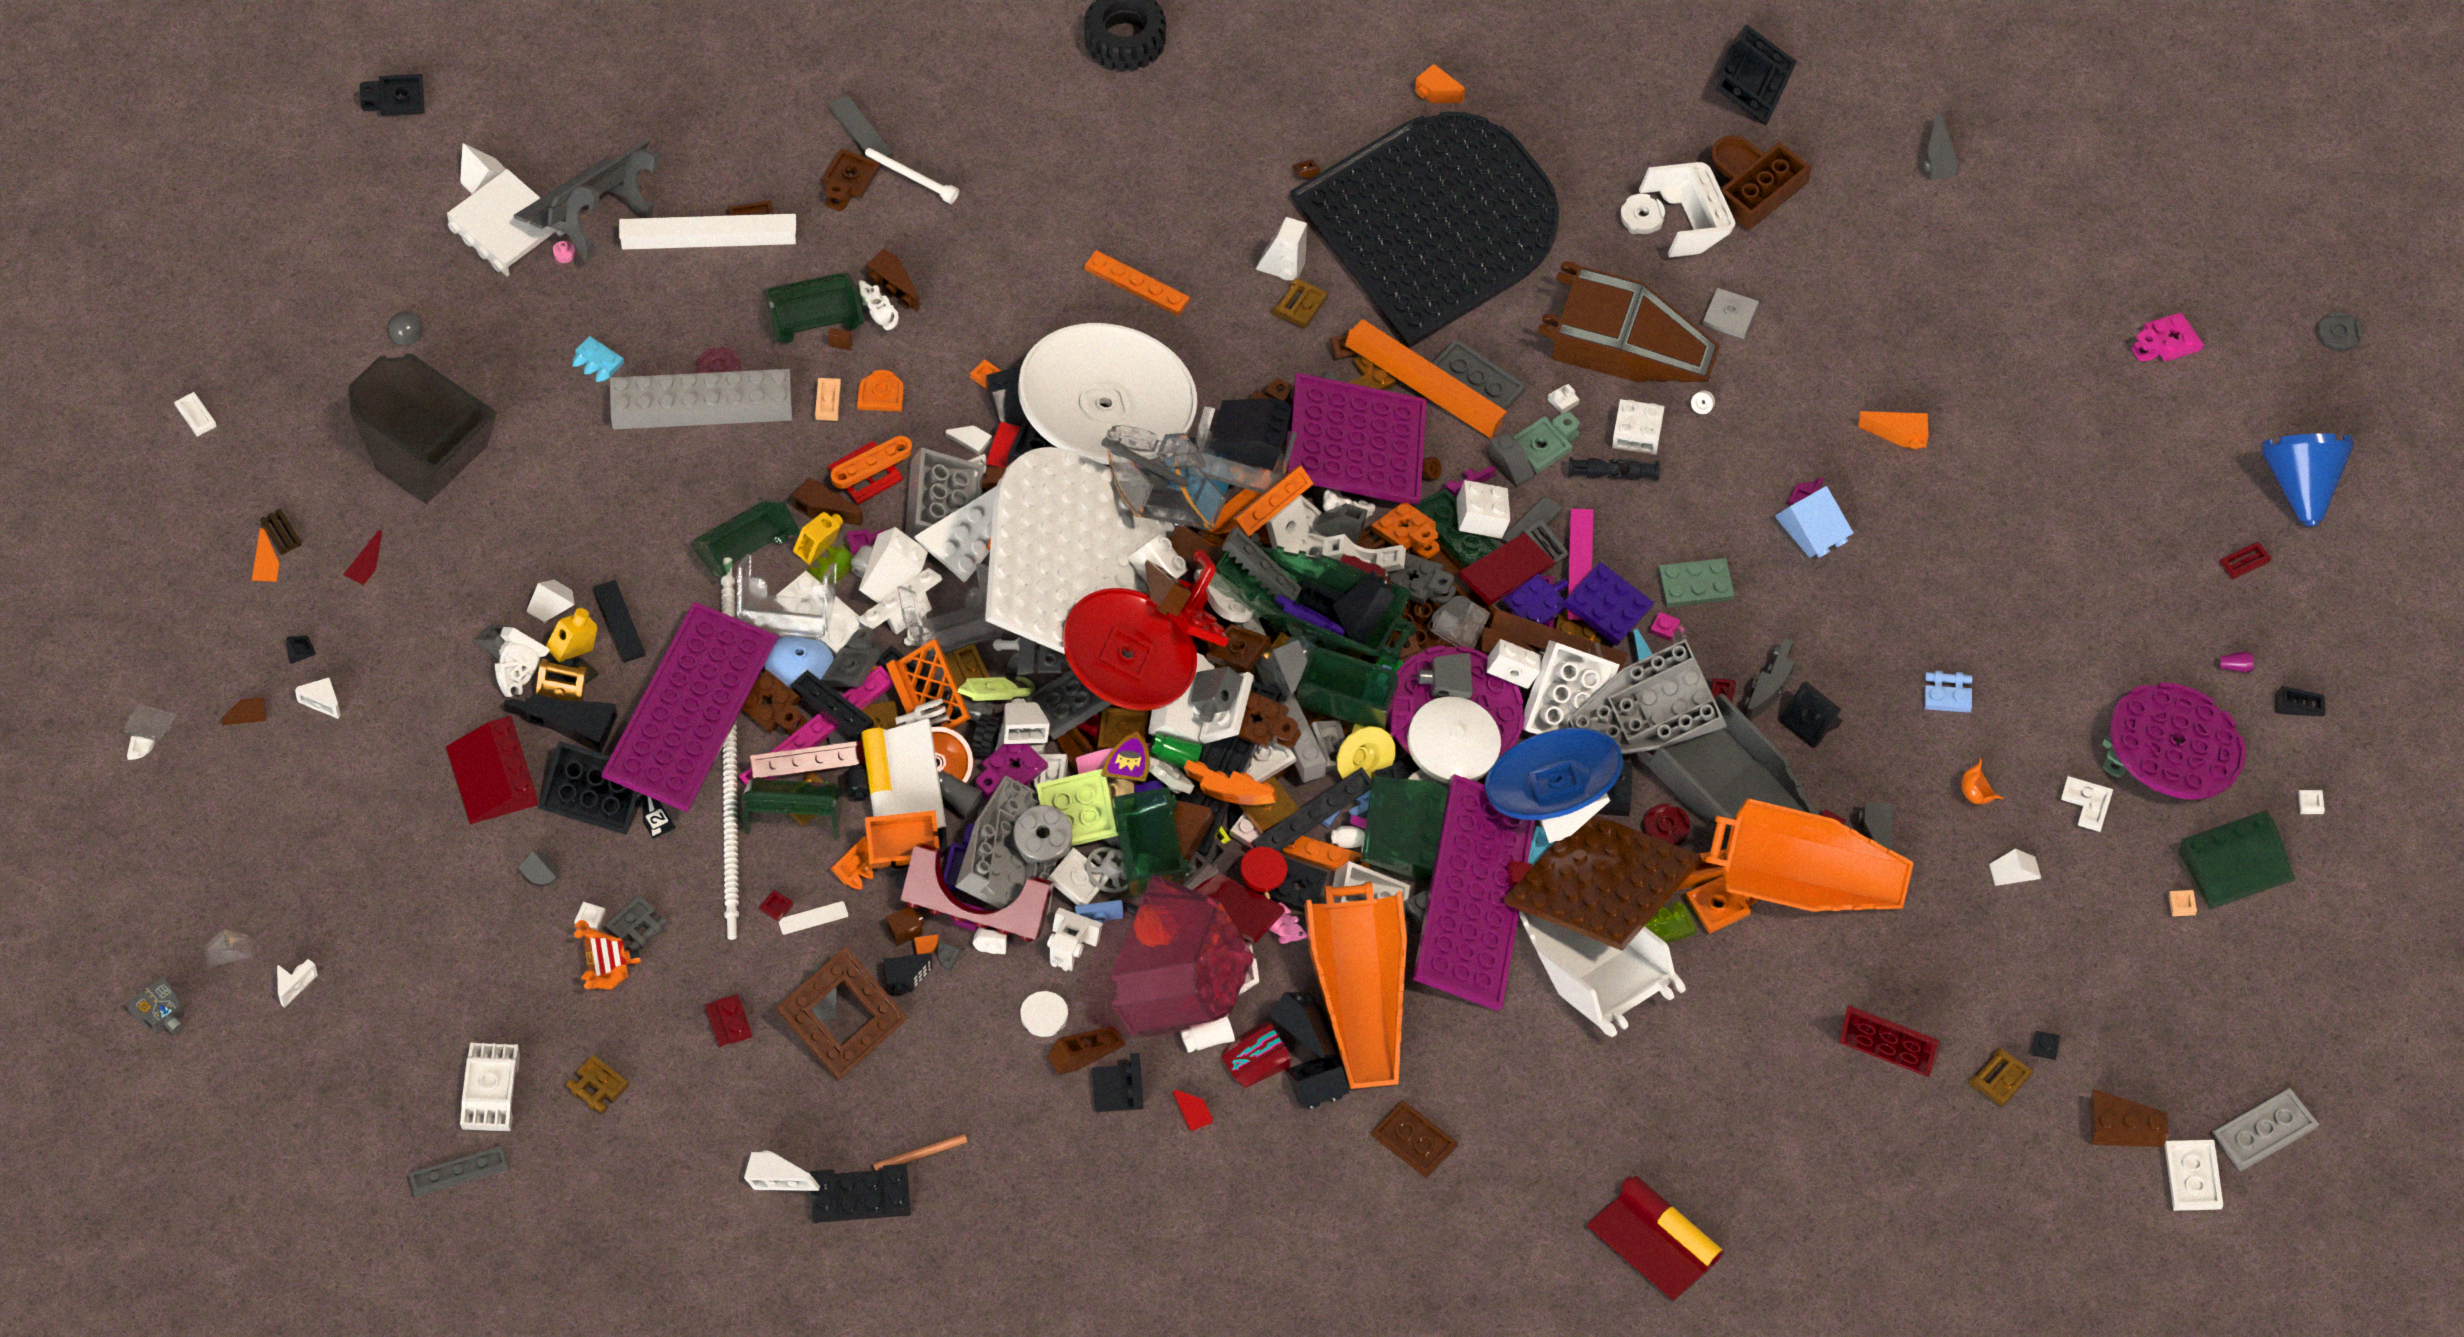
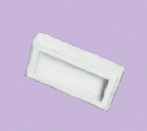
(195, 414)

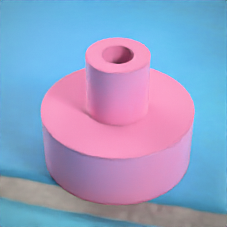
(564, 251)

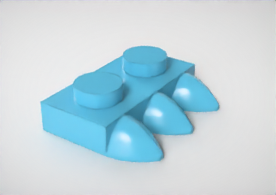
(597, 358)

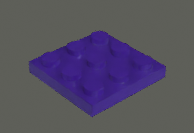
(1608, 603)

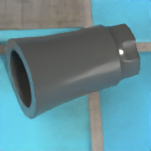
(975, 708)
(958, 793)

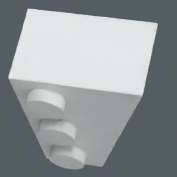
(1286, 251)

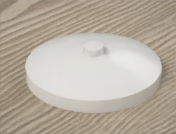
(1453, 738)

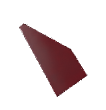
(366, 561)

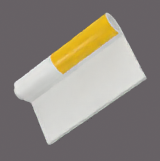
(903, 770)

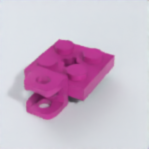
(2156, 339)

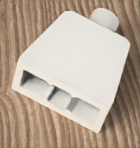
(1024, 723)

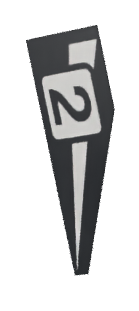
(655, 817)

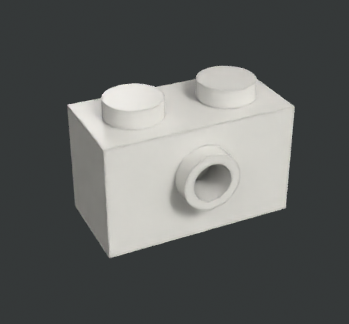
(1514, 663)

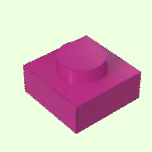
(1664, 625)

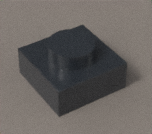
(2045, 1045)

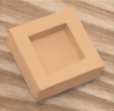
(2182, 903)

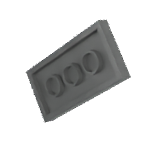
(1480, 374)

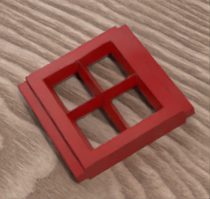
(876, 486)

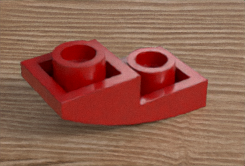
(1002, 444)

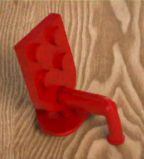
(1192, 616)

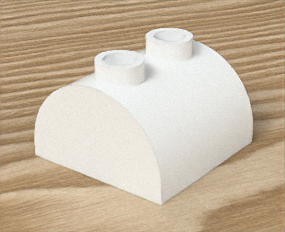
(1159, 551)

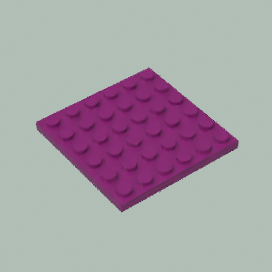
(1358, 438)

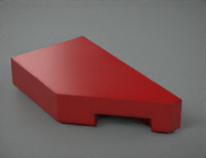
(1193, 1110)

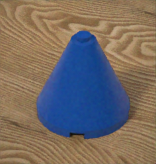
(2308, 471)

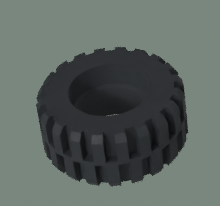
(1125, 51)

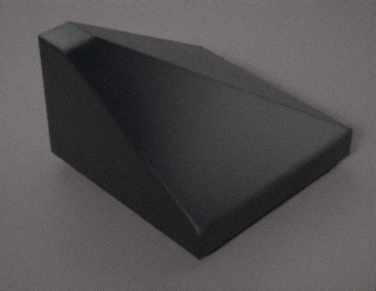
(299, 648)

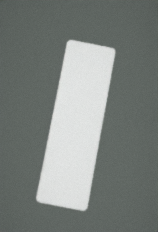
(813, 917)

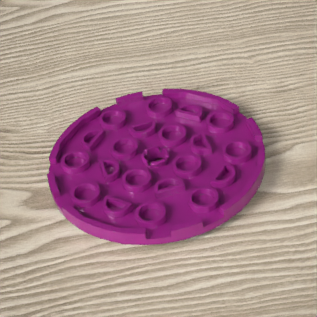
(1492, 693)
(2209, 748)

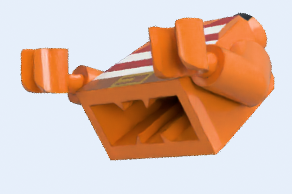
(605, 958)

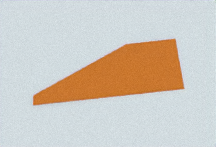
(266, 562)

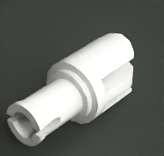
(920, 714)

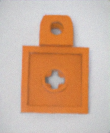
(1417, 535)
(1714, 918)

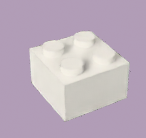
(1483, 509)

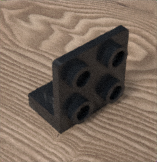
(1118, 1086)

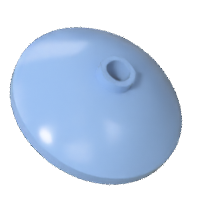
(789, 666)

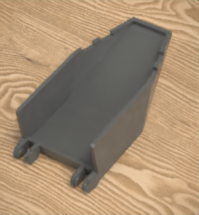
(1726, 767)

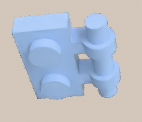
(1948, 698)

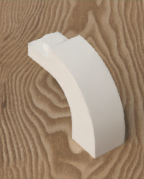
(1388, 558)

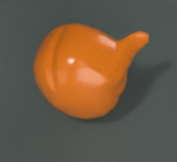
(1976, 787)

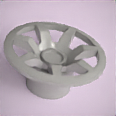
(1111, 867)

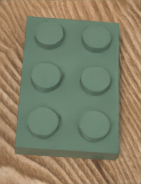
(1696, 582)

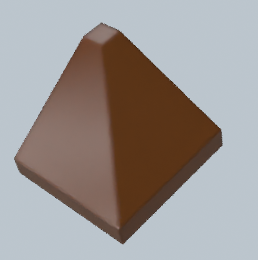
(1306, 169)

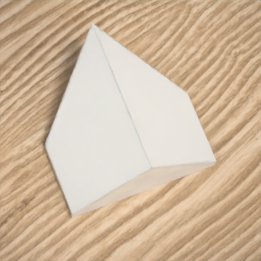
(478, 168)
(550, 600)

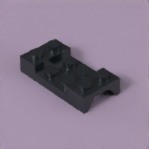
(861, 1194)

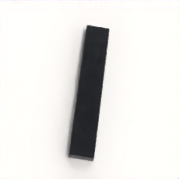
(1315, 811)

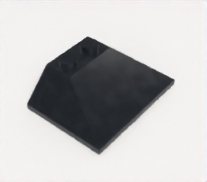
(1753, 74)

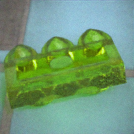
(840, 556)
(1670, 926)

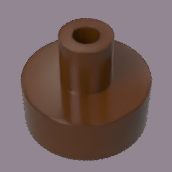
(1431, 468)

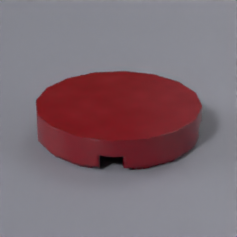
(1666, 830)

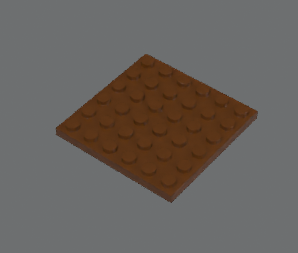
(1603, 881)

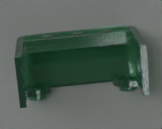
(743, 534)
(793, 798)

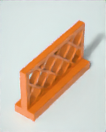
(906, 686)

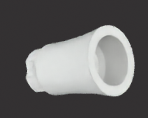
(1207, 1034)

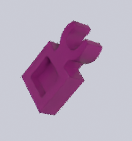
(859, 538)

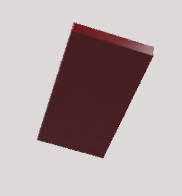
(1506, 568)
(1248, 910)

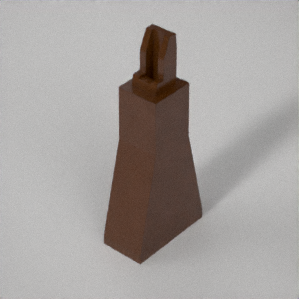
(1191, 826)

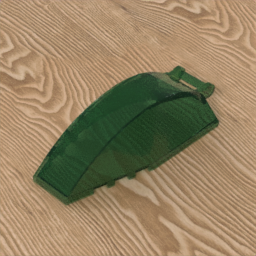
(1327, 573)

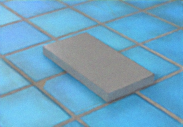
(2265, 1129)

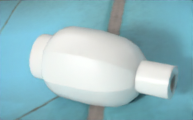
(1347, 836)

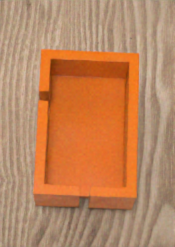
(894, 837)

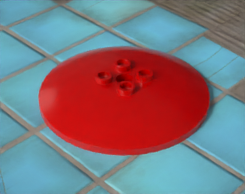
(1128, 621)

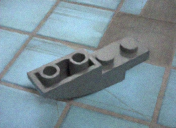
(1771, 684)

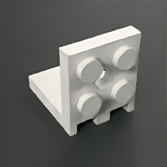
(1297, 534)

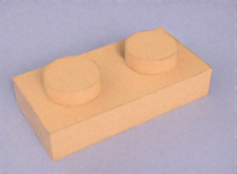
(828, 399)

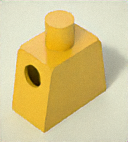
(817, 537)
(573, 636)

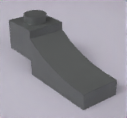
(1205, 867)

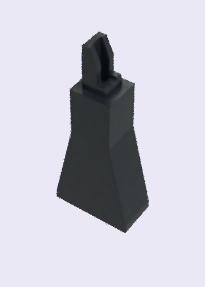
(579, 720)

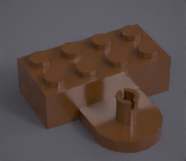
(1758, 179)

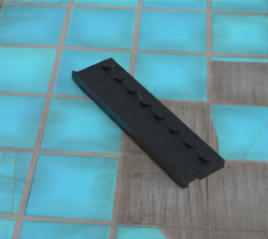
(1225, 756)

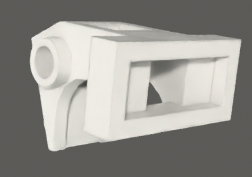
(1070, 933)

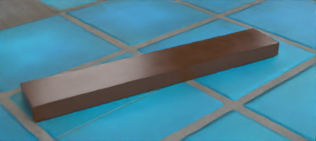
(1539, 636)

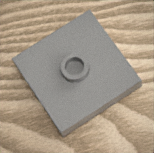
(1730, 313)

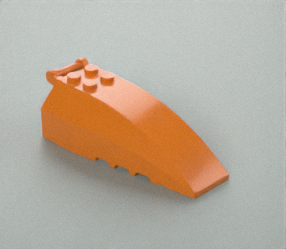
(1360, 974)

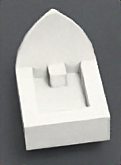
(990, 941)

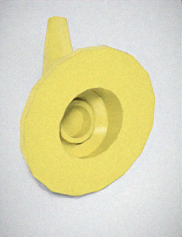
(1365, 748)

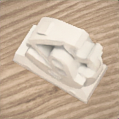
(517, 661)

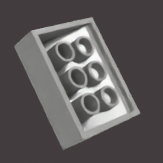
(938, 488)

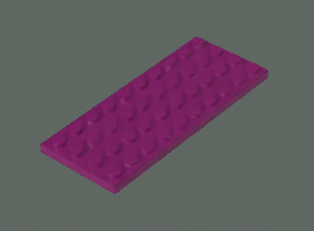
(690, 707)
(1466, 921)

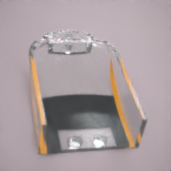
(1192, 505)

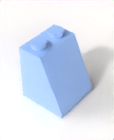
(1816, 523)

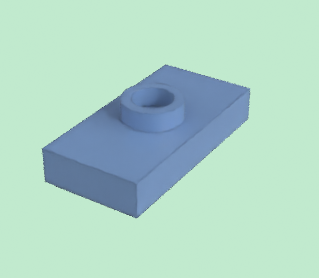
(1101, 911)

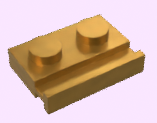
(966, 664)

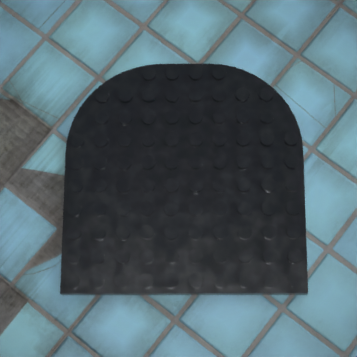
(1435, 218)

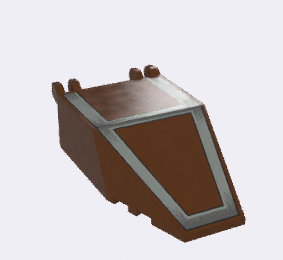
(1626, 330)

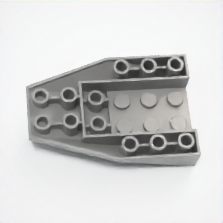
(1653, 703)
(992, 863)

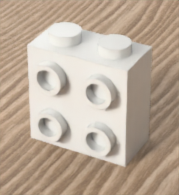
(1638, 426)

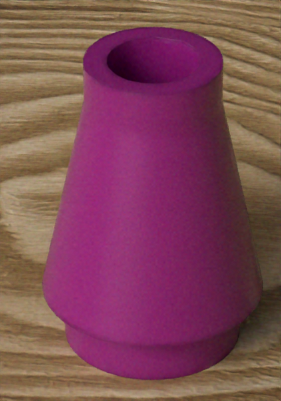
(2238, 662)

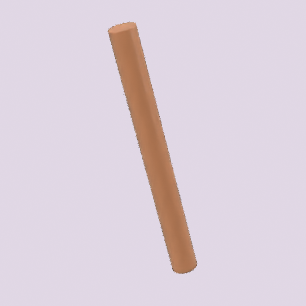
(922, 1152)

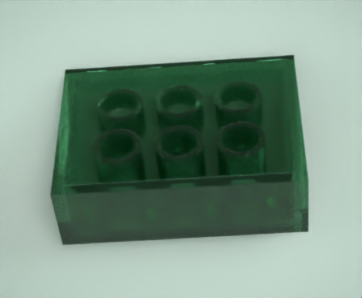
(1404, 825)
(2237, 859)

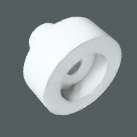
(1703, 402)

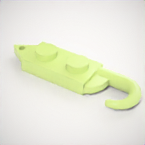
(995, 688)

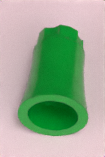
(1174, 750)

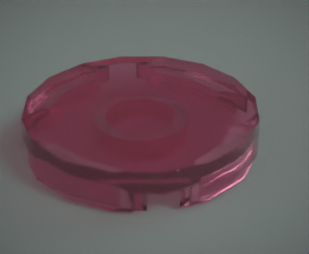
(727, 361)

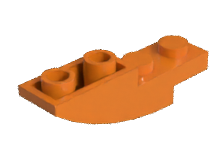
(1236, 789)

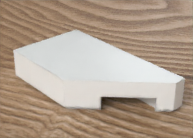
(970, 438)

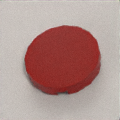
(1263, 869)

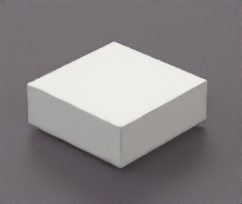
(2311, 802)
(591, 914)

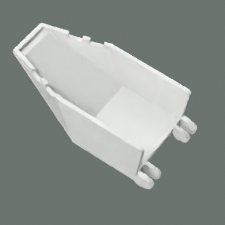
(1599, 977)

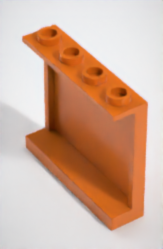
(1252, 509)

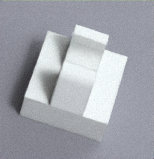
(1563, 399)

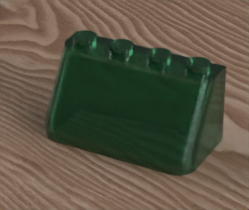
(1347, 688)

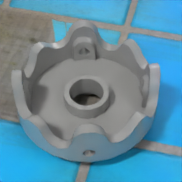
(1048, 849)

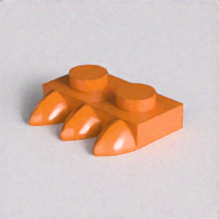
(852, 863)

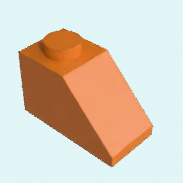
(1439, 87)

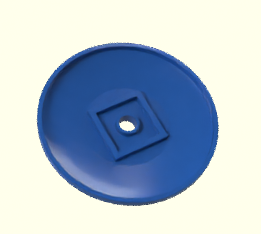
(1554, 773)

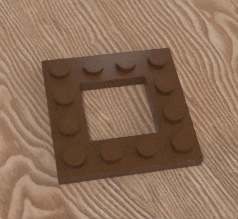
(847, 969)

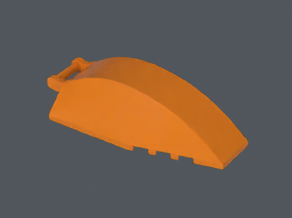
(1807, 861)

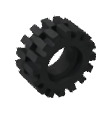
(986, 735)

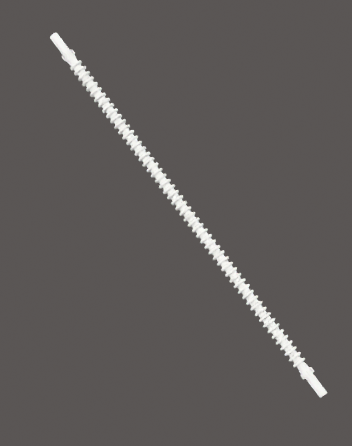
(730, 791)

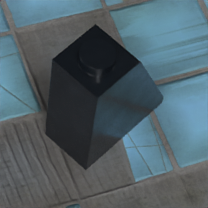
(1364, 606)

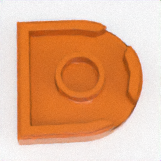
(881, 392)

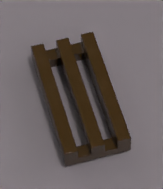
(273, 518)

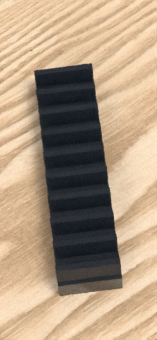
(832, 705)

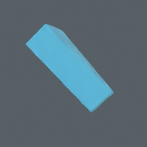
(1641, 649)

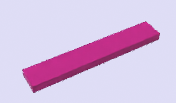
(1580, 549)

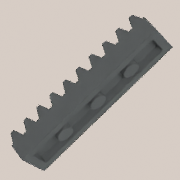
(1260, 565)

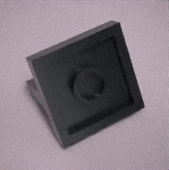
(1811, 714)

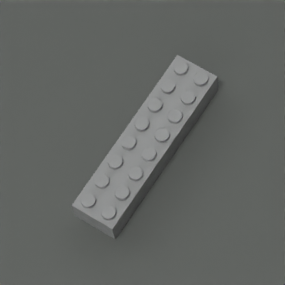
(701, 399)

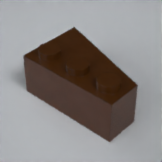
(2125, 1122)

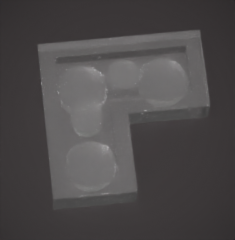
(1461, 631)

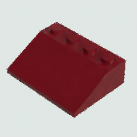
(492, 771)
(1889, 1041)

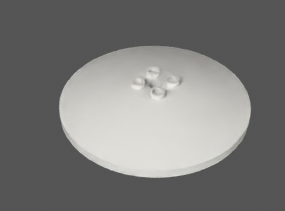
(1108, 364)

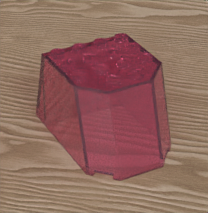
(1178, 961)

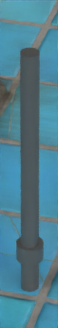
(1120, 450)

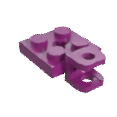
(999, 765)

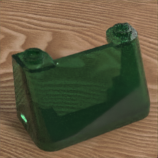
(1148, 838)

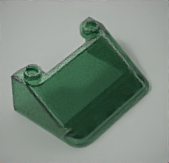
(813, 305)

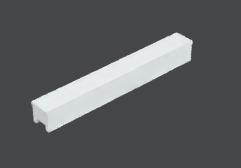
(707, 231)

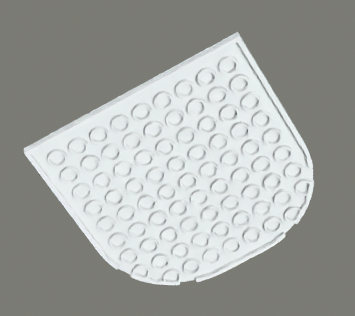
(1058, 539)

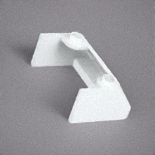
(1702, 200)

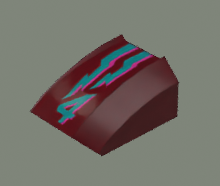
(1256, 1055)

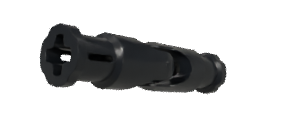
(1596, 468)

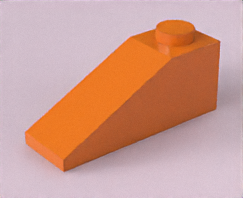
(1900, 428)

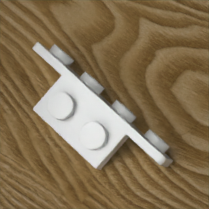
(890, 607)

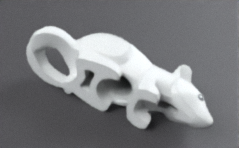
(879, 306)

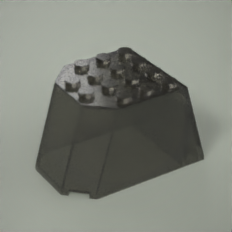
(418, 423)

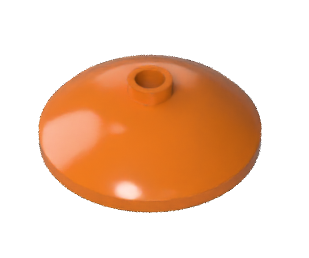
(952, 753)

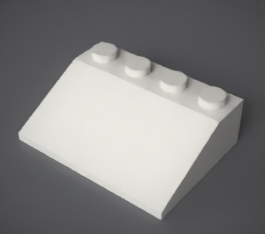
(1563, 686)

